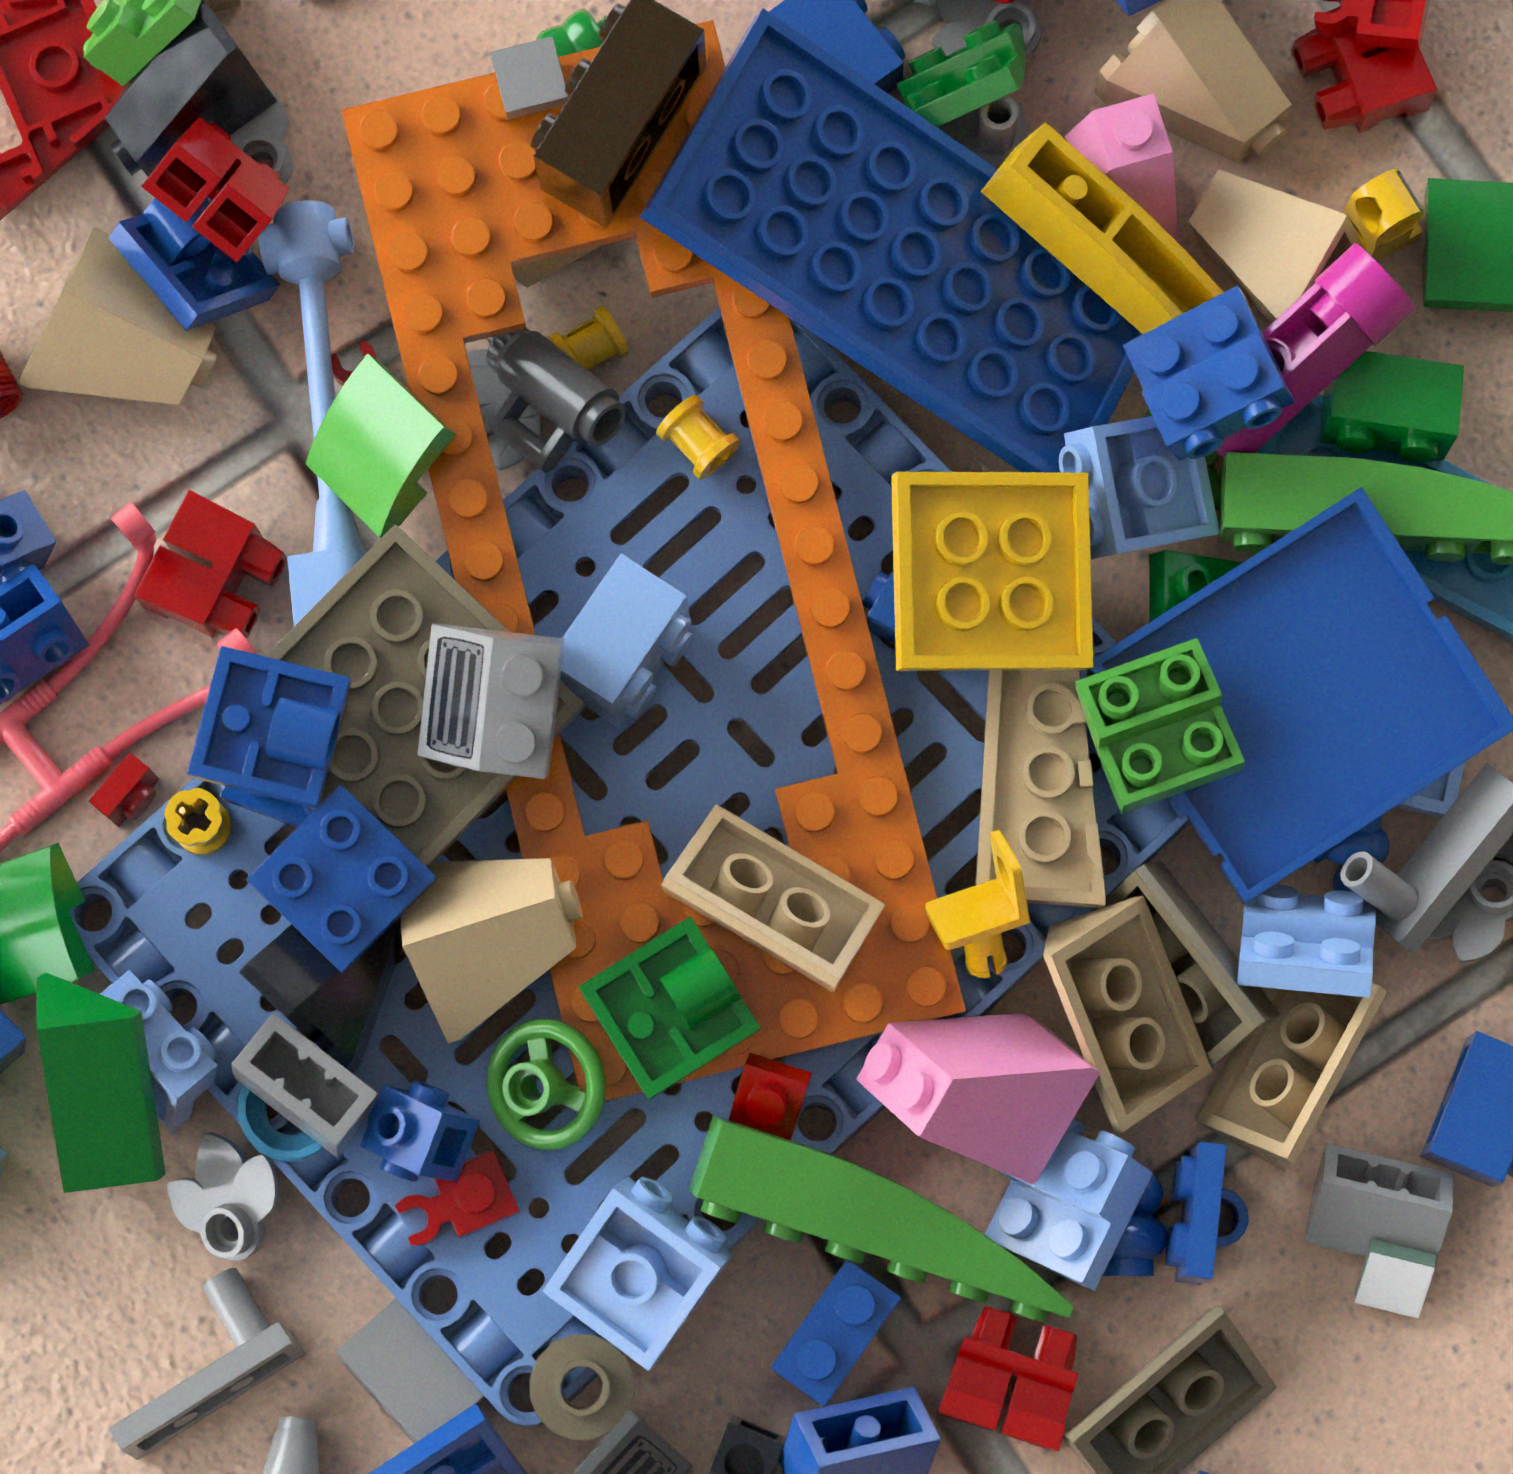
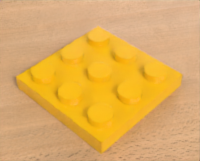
(992, 571)

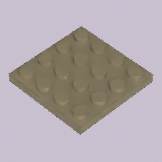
(379, 635)

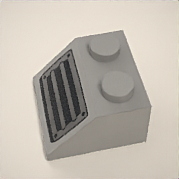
(491, 700)

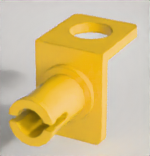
(983, 912)

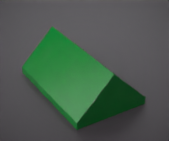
(97, 1087)

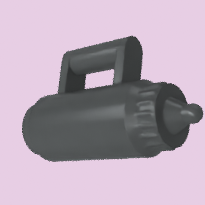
(558, 389)

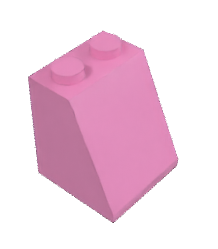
(981, 1086)

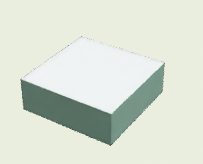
(1395, 1278)

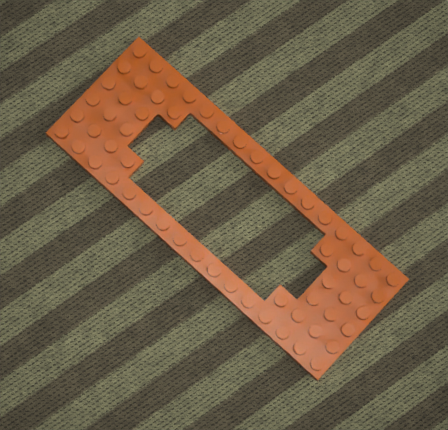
(449, 217)

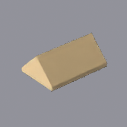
(773, 897)
(1125, 1009)
(1288, 1072)

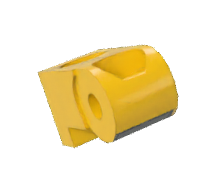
(1385, 214)

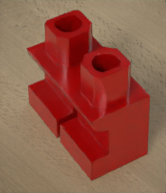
(1370, 79)
(211, 166)
(205, 596)
(1040, 1388)

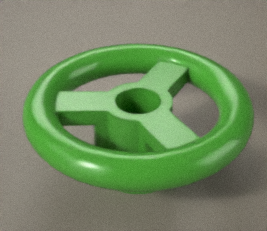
(515, 1092)

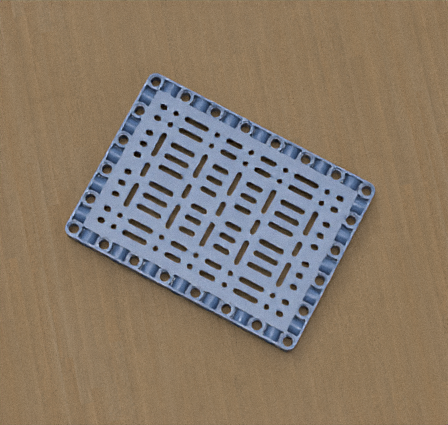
(157, 883)

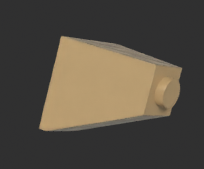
(1202, 77)
(1268, 239)
(116, 336)
(487, 935)

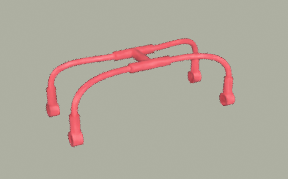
(59, 785)

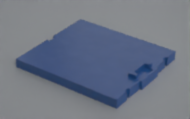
(1330, 688)

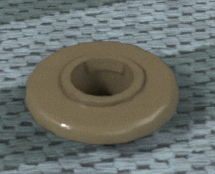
(557, 1411)

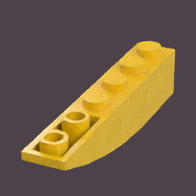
(1098, 231)

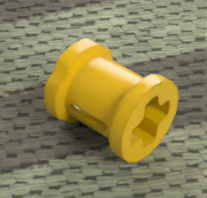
(593, 340)
(698, 437)
(196, 840)

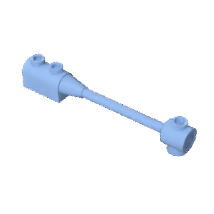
(306, 251)

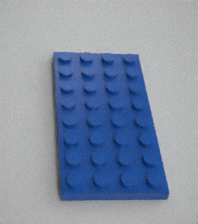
(889, 249)

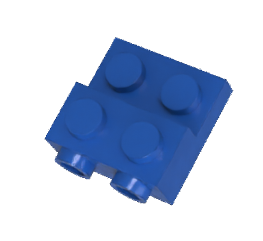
(1208, 375)

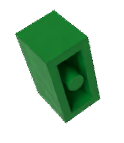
(1394, 407)

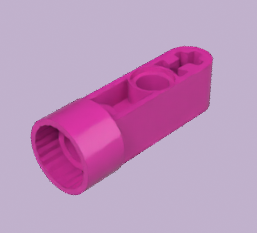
(1325, 332)

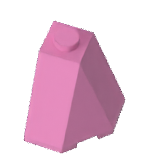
(1135, 153)

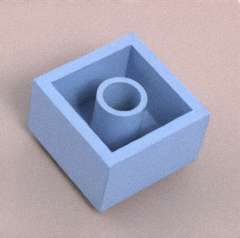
(624, 640)

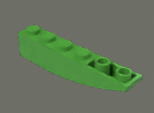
(1423, 508)
(858, 1214)

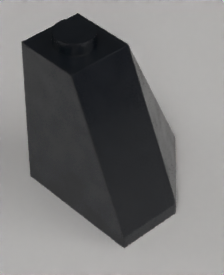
(189, 79)
(321, 1001)

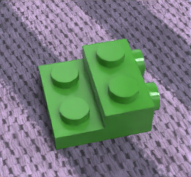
(133, 33)

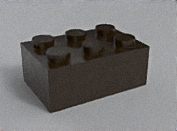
(618, 107)

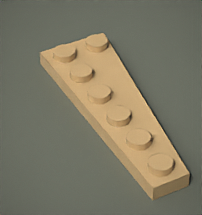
(1040, 787)

